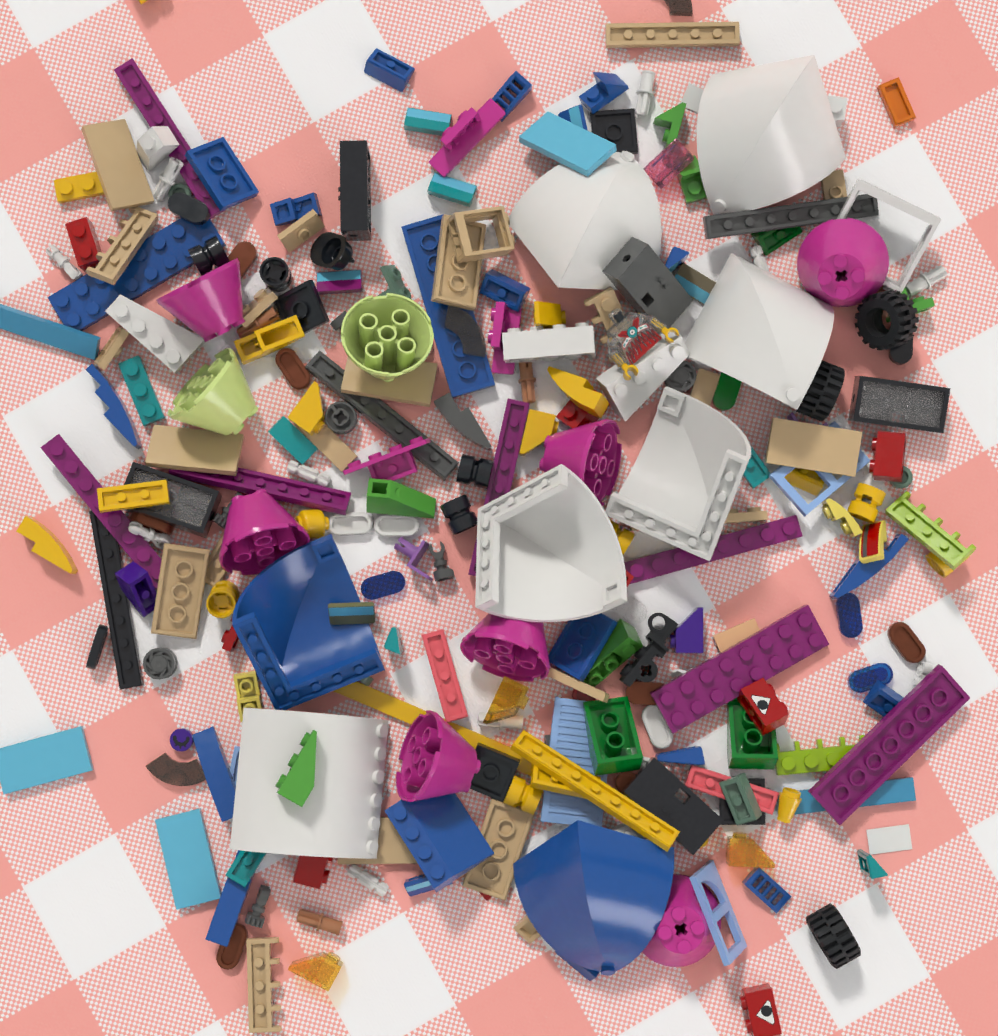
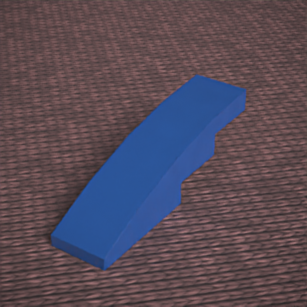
(118, 412)
(860, 572)
(216, 771)
(227, 911)

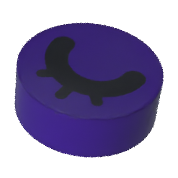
(181, 739)

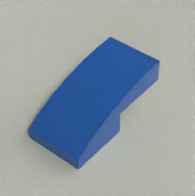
(291, 210)

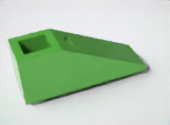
(397, 499)
(618, 648)
(301, 776)

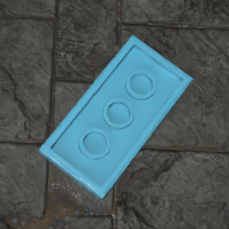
(567, 143)
(44, 760)
(188, 858)

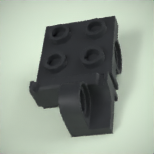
(646, 654)

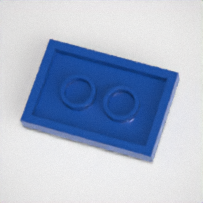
(221, 173)
(581, 644)

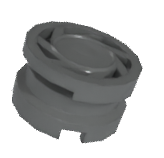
(682, 377)
(341, 418)
(160, 663)

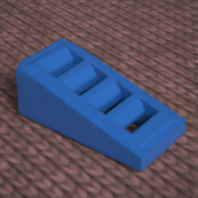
(521, 94)
(689, 755)
(753, 876)

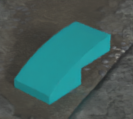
(292, 440)

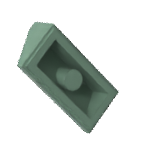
(740, 799)

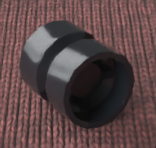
(207, 256)
(275, 274)
(474, 471)
(459, 514)

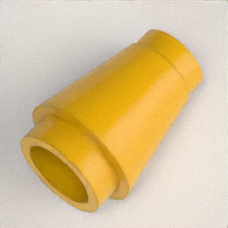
(788, 803)

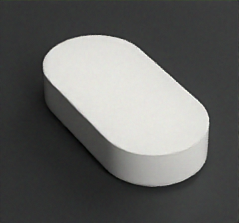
(352, 524)
(396, 526)
(656, 727)

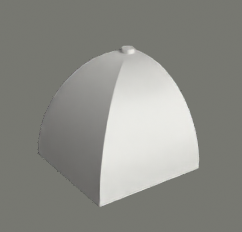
(765, 134)
(583, 221)
(762, 331)
(684, 475)
(548, 552)

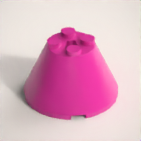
(843, 262)
(209, 302)
(589, 453)
(258, 533)
(508, 648)
(434, 760)
(689, 940)

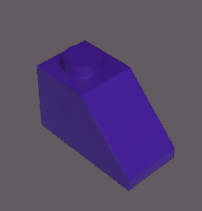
(137, 587)
(689, 633)

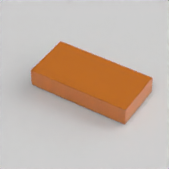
(896, 102)

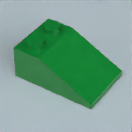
(612, 736)
(745, 743)

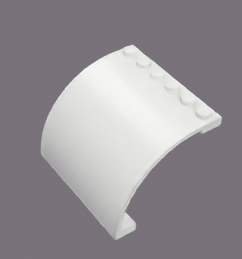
(346, 797)

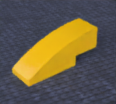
(269, 339)
(580, 392)
(47, 544)

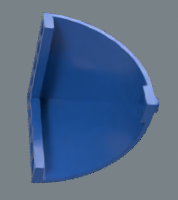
(288, 627)
(595, 894)

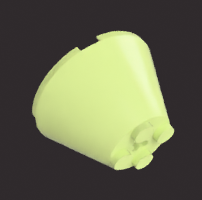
(387, 335)
(216, 397)

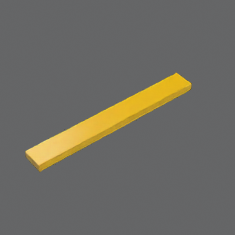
(595, 790)

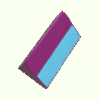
(339, 282)

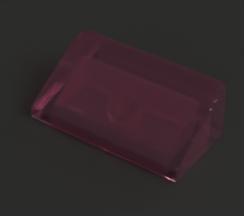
(669, 163)

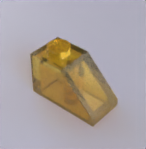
(507, 701)
(744, 852)
(318, 969)

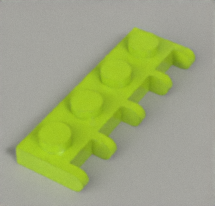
(928, 532)
(812, 759)

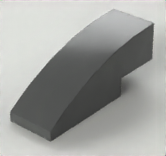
(462, 421)

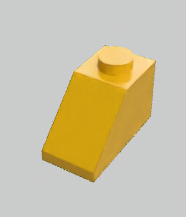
(548, 314)
(309, 411)
(537, 428)

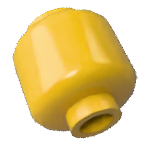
(314, 522)

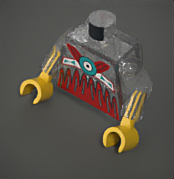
(633, 337)

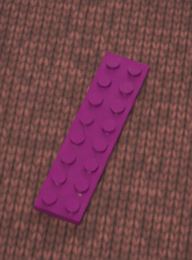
(740, 665)
(889, 744)

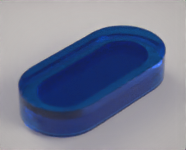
(383, 585)
(849, 615)
(864, 678)

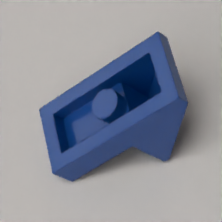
(607, 89)

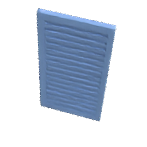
(570, 739)

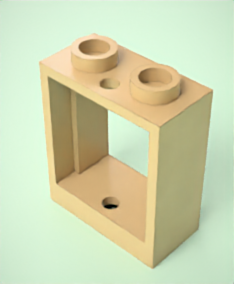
(461, 240)

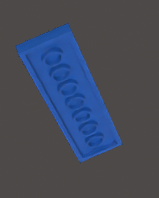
(155, 262)
(463, 372)

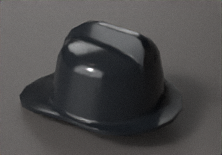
(331, 251)

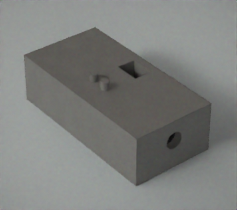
(647, 282)

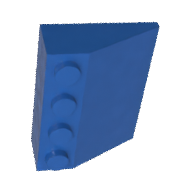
(440, 837)

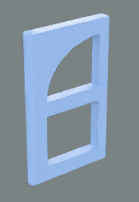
(833, 484)
(709, 875)

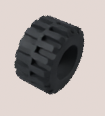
(901, 316)
(822, 392)
(833, 936)

